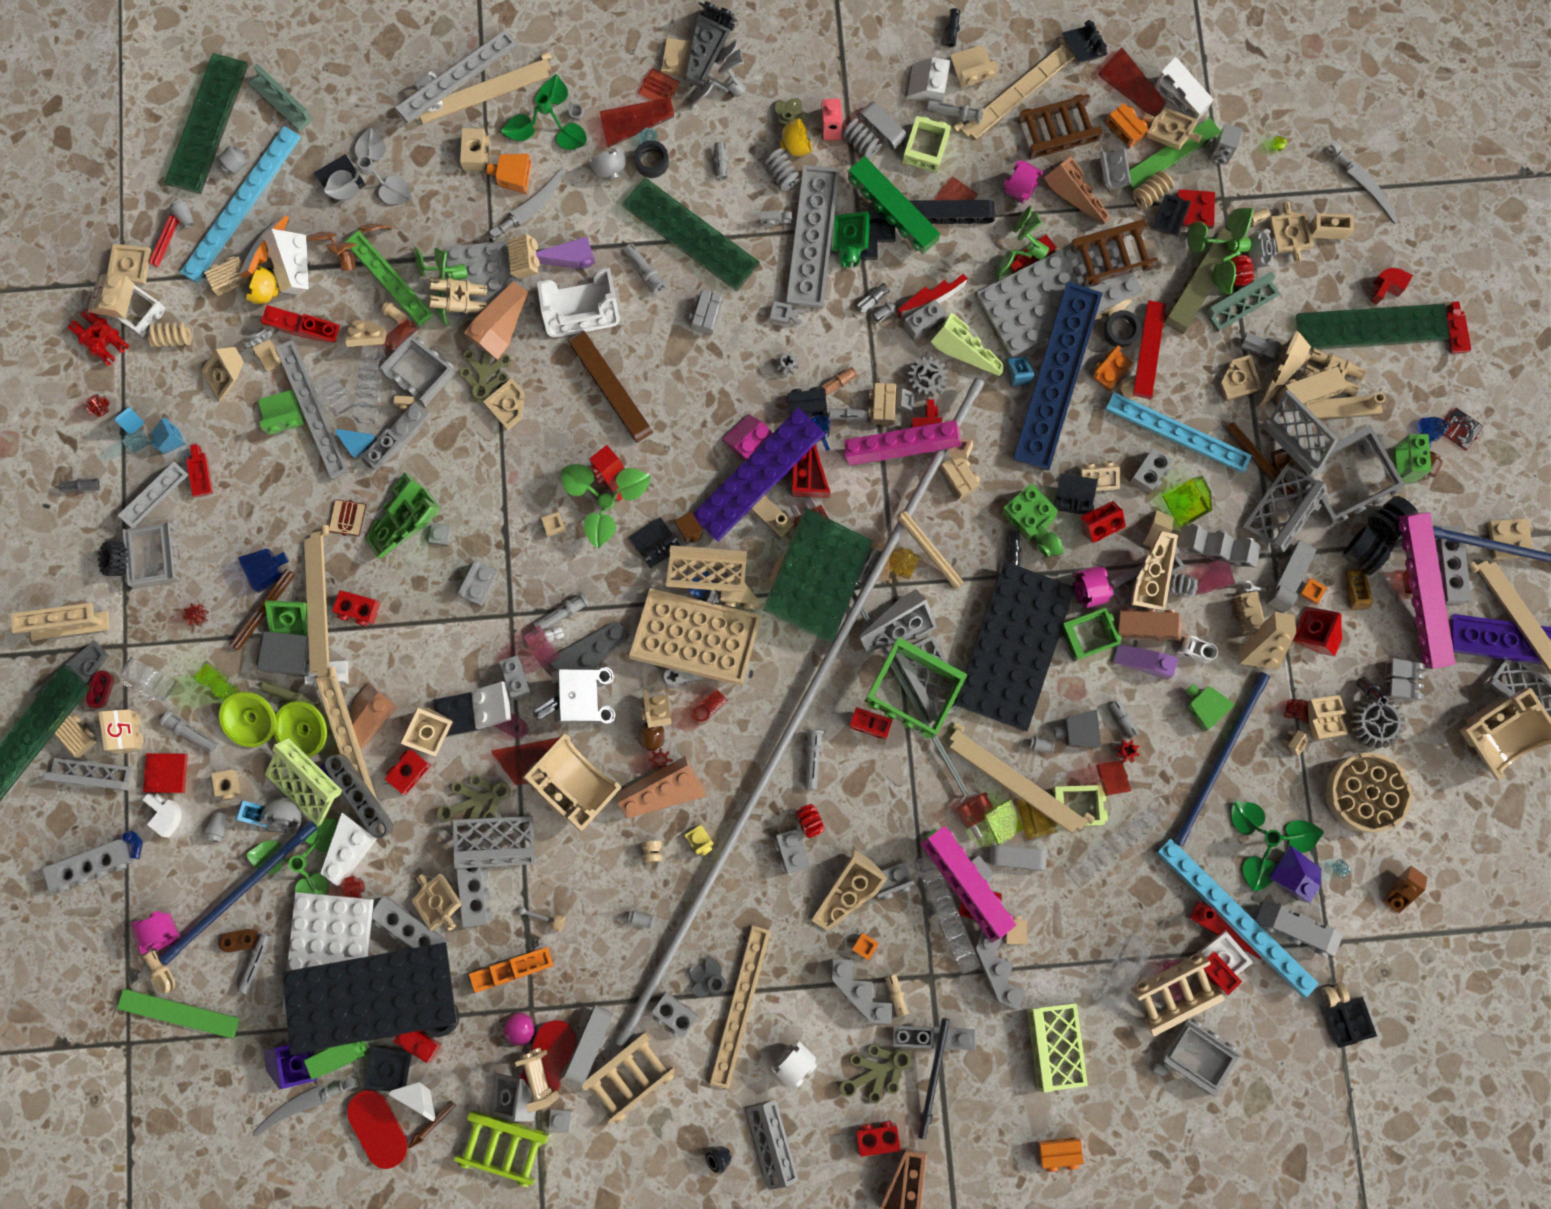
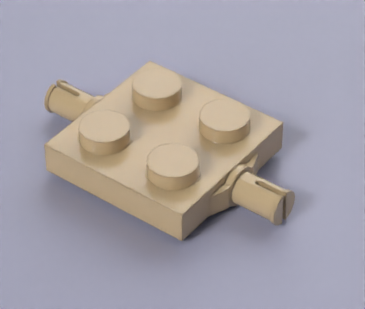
(1172, 128)
(1291, 232)
(436, 902)

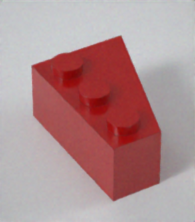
(809, 477)

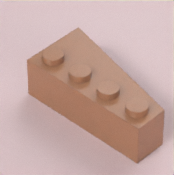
(662, 789)

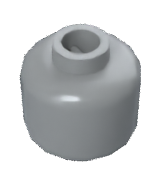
(232, 159)

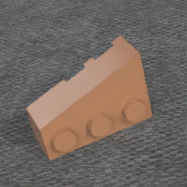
(1151, 624)
(908, 1183)

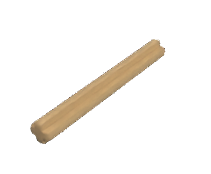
(930, 549)

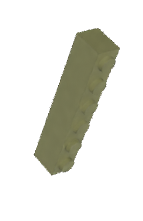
(1198, 286)

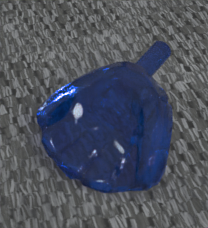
(824, 423)
(1434, 426)

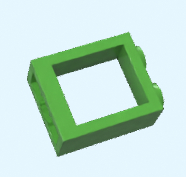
(1411, 450)
(1073, 642)
(334, 1059)

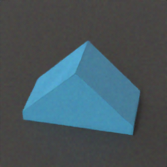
(1020, 371)
(129, 420)
(355, 441)
(250, 813)

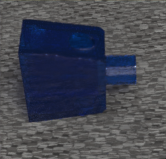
(263, 568)

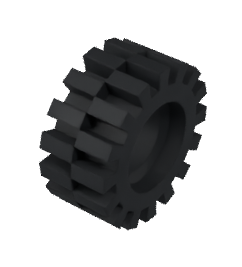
(112, 558)

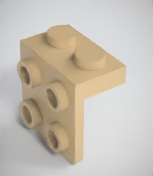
(973, 66)

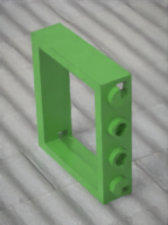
(930, 662)

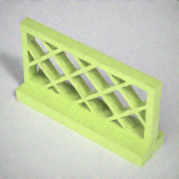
(308, 774)
(1041, 1052)

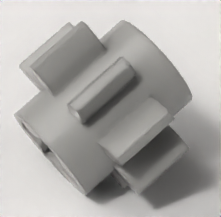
(784, 359)

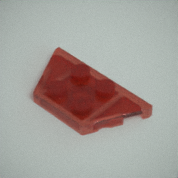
(519, 758)

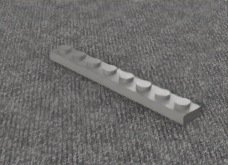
(455, 77)
(312, 409)

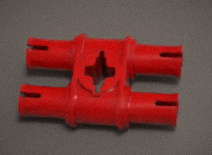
(97, 345)

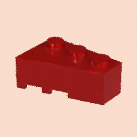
(606, 468)

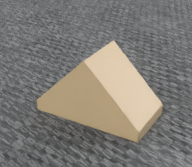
(1159, 523)

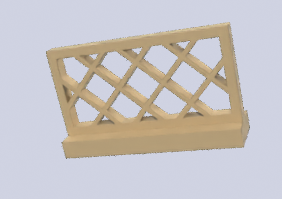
(707, 560)

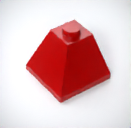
(1319, 630)

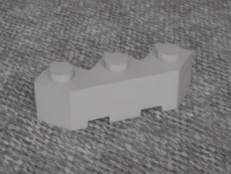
(1219, 546)
(1299, 928)
(997, 972)
(860, 993)

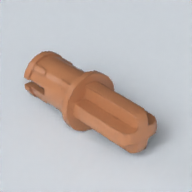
(839, 380)

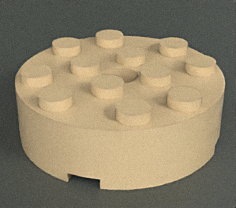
(1349, 799)

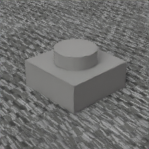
(904, 400)
(440, 534)
(560, 1120)

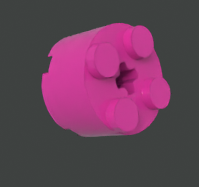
(1022, 182)
(1092, 586)
(154, 932)

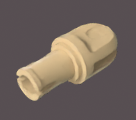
(160, 974)

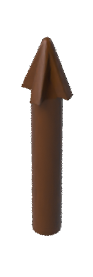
(419, 1137)

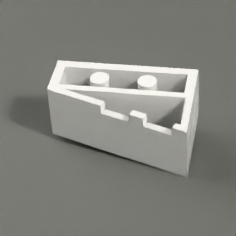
(1183, 90)
(289, 259)
(347, 849)

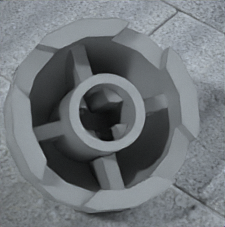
(608, 163)
(1262, 248)
(281, 815)

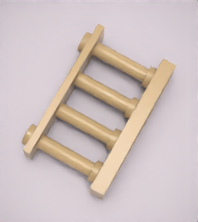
(60, 621)
(1184, 1009)
(610, 1071)
(541, 1094)

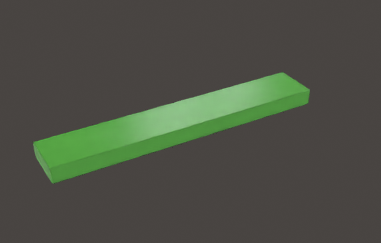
(1169, 156)
(389, 279)
(178, 1013)

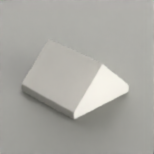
(417, 1098)

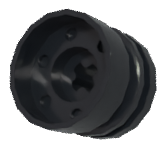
(1387, 519)
(1371, 553)

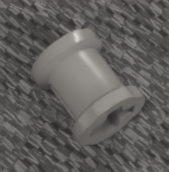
(1365, 446)

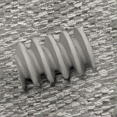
(860, 140)
(781, 171)

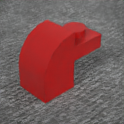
(1391, 280)
(931, 414)

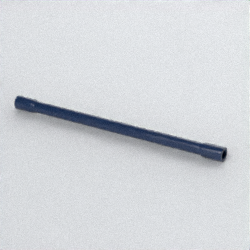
(1491, 544)
(1185, 829)
(176, 948)

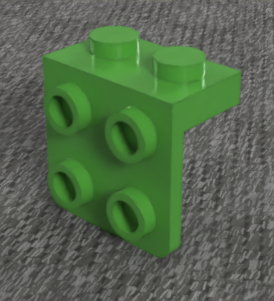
(280, 412)

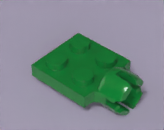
(850, 237)

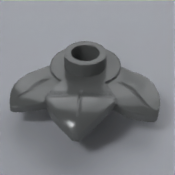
(705, 976)

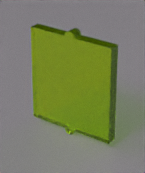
(1003, 822)

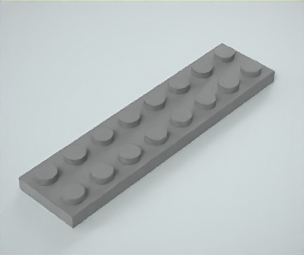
(813, 236)

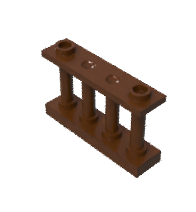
(1057, 143)
(1117, 235)

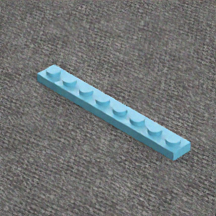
(1178, 432)

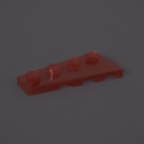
(1131, 82)
(631, 120)

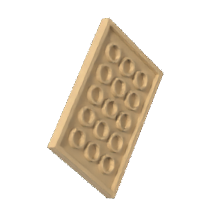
(695, 637)

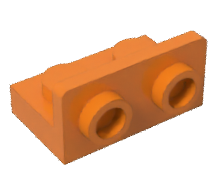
(1112, 369)

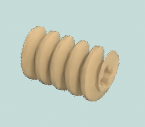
(1152, 189)
(169, 336)

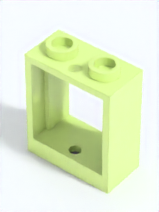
(924, 160)
(1057, 792)

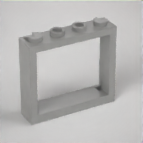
(1386, 462)

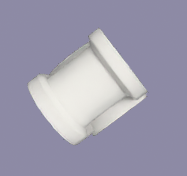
(1196, 648)

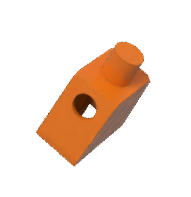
(511, 171)

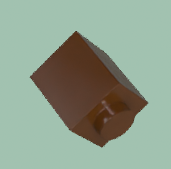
(689, 528)

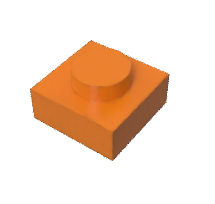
(1313, 591)
(865, 946)

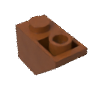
(1406, 889)

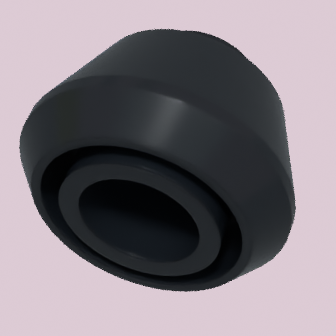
(718, 1158)

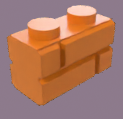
(1127, 125)
(1060, 1153)

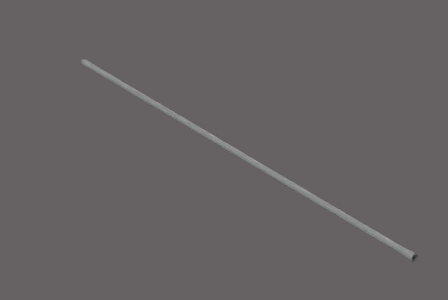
(628, 1030)

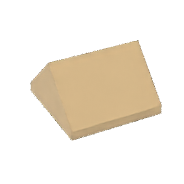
(426, 731)

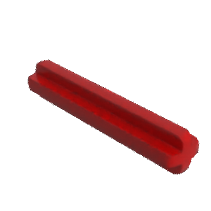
(163, 241)

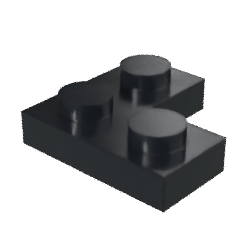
(878, 233)

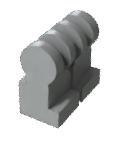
(1398, 672)

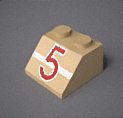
(111, 295)
(121, 731)

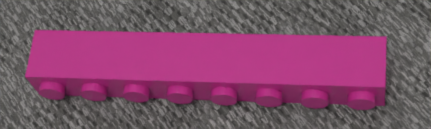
(1426, 590)

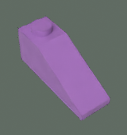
(571, 254)
(1146, 661)

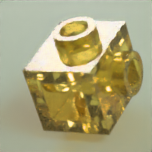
(904, 562)

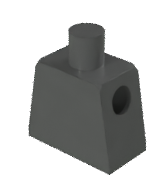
(1080, 730)

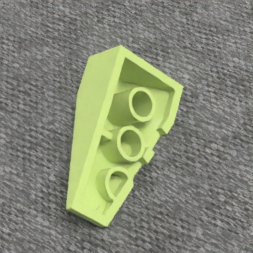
(957, 342)

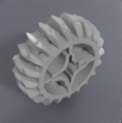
(1376, 738)

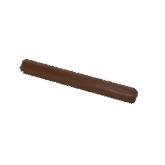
(1258, 458)
(260, 612)

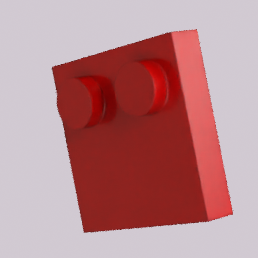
(1201, 208)
(165, 773)

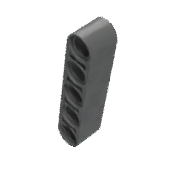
(350, 792)

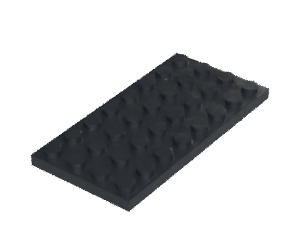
(1015, 646)
(368, 998)

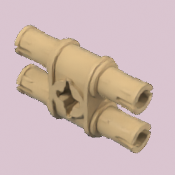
(451, 301)
(1344, 366)

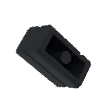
(810, 402)

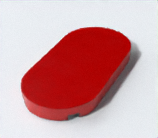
(560, 1042)
(377, 1129)

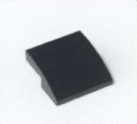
(1350, 1022)

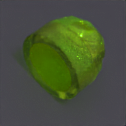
(1279, 143)

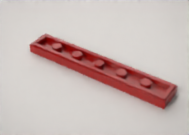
(1149, 350)

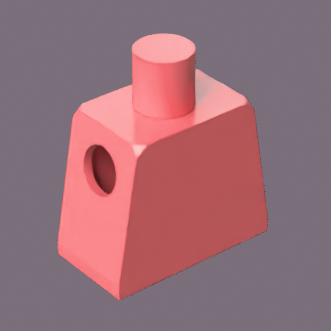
(831, 115)

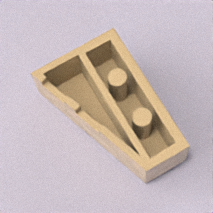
(1315, 387)
(1270, 643)

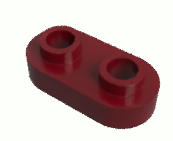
(99, 689)

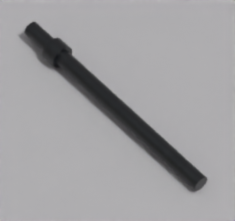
(926, 1116)

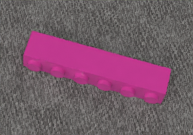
(902, 443)
(968, 884)

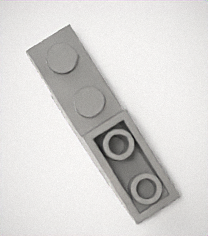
(397, 437)
(927, 1037)

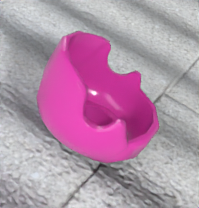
(518, 1029)

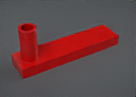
(1209, 919)

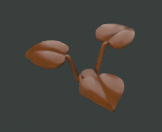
(346, 257)

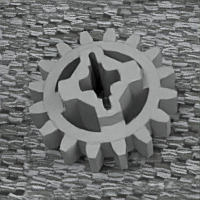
(935, 374)

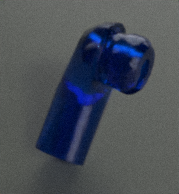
(135, 842)

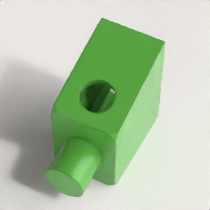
(1207, 706)

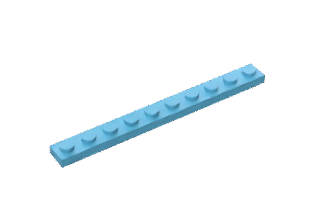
(240, 204)
(1237, 919)

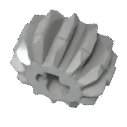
(1182, 585)

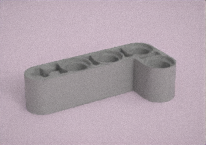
(1284, 591)
(586, 1049)

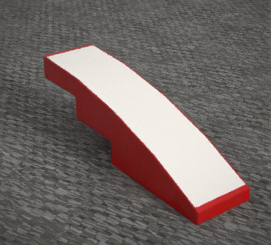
(925, 296)

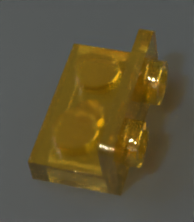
(1035, 822)

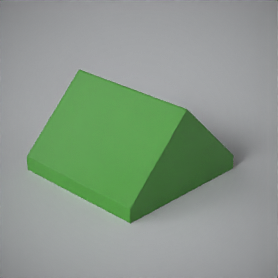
(287, 617)

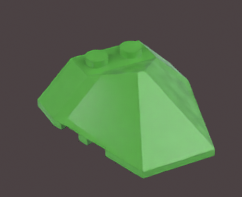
(403, 516)

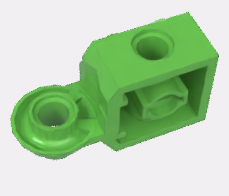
(1032, 516)

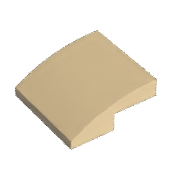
(1326, 718)

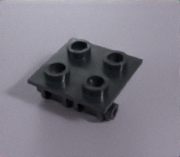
(726, 17)
(1086, 42)
(1075, 494)
(654, 542)

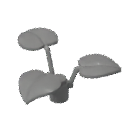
(733, 84)
(368, 148)

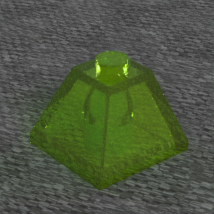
(1189, 501)

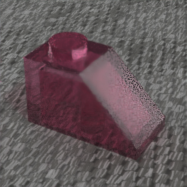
(1215, 578)
(542, 647)

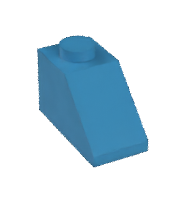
(166, 436)

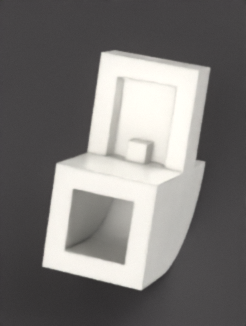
(167, 815)

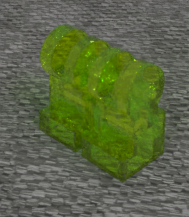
(217, 680)

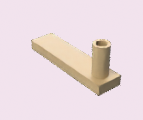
(1348, 407)
(773, 517)

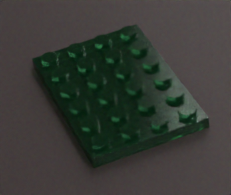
(818, 575)

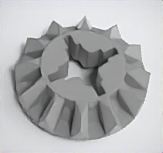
(257, 337)

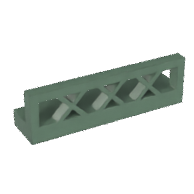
(280, 99)
(1242, 295)

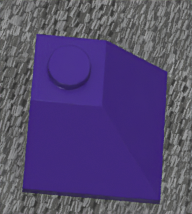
(1297, 875)
(287, 1069)

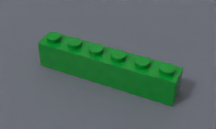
(893, 205)

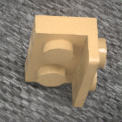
(1107, 474)
(655, 710)

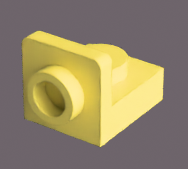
(699, 840)

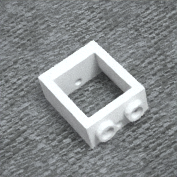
(152, 315)

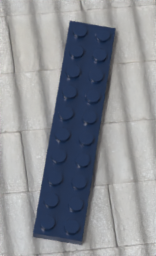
(1057, 376)

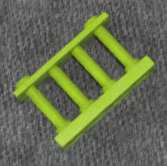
(516, 1132)

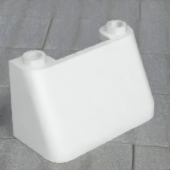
(579, 307)

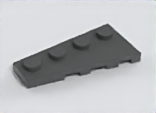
(706, 46)
(593, 649)
(84, 664)

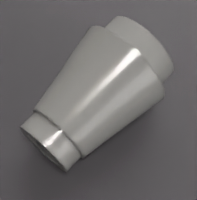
(182, 212)
(216, 828)

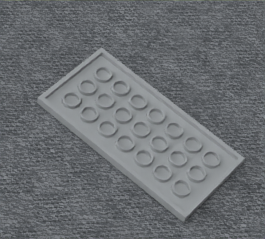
(1028, 300)

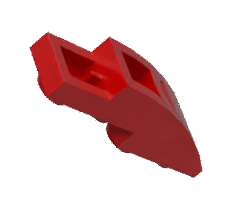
(300, 325)

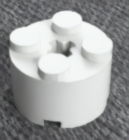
(794, 1064)

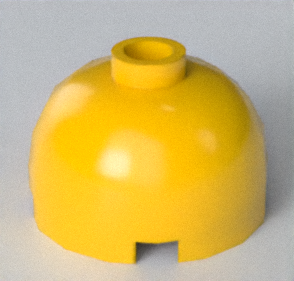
(795, 139)
(262, 287)

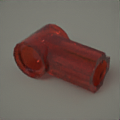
(710, 706)

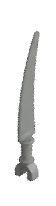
(1360, 175)
(529, 208)
(307, 1100)

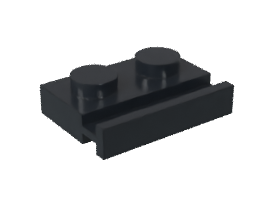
(1171, 215)

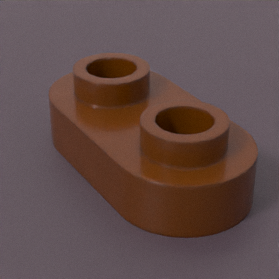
(238, 940)

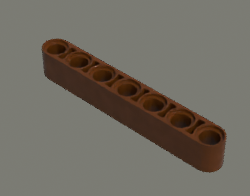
(610, 386)

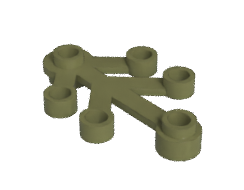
(484, 372)
(478, 799)
(878, 1071)

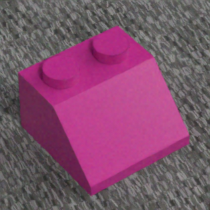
(747, 437)

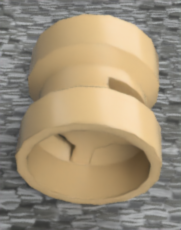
(651, 846)
(1335, 994)

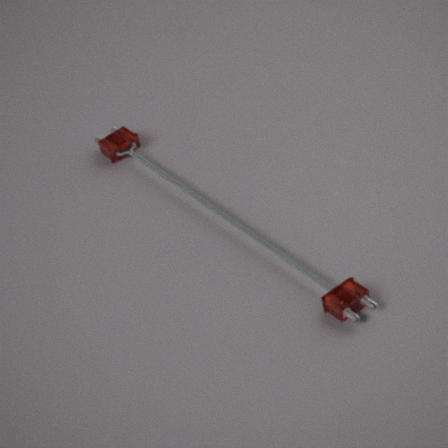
(973, 808)

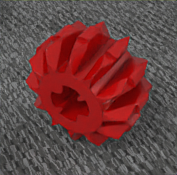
(1244, 270)
(810, 821)

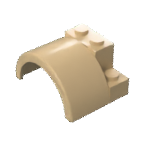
(1508, 730)
(570, 782)

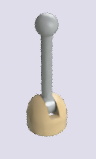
(555, 922)

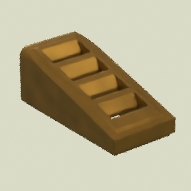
(1358, 601)

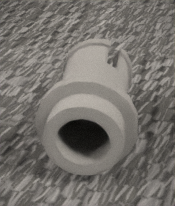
(884, 312)
(1041, 745)
(640, 919)

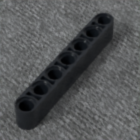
(948, 211)

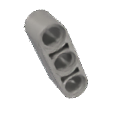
(882, 125)
(1018, 857)

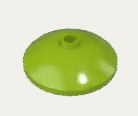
(292, 723)
(241, 725)

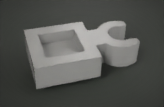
(772, 218)
(782, 313)

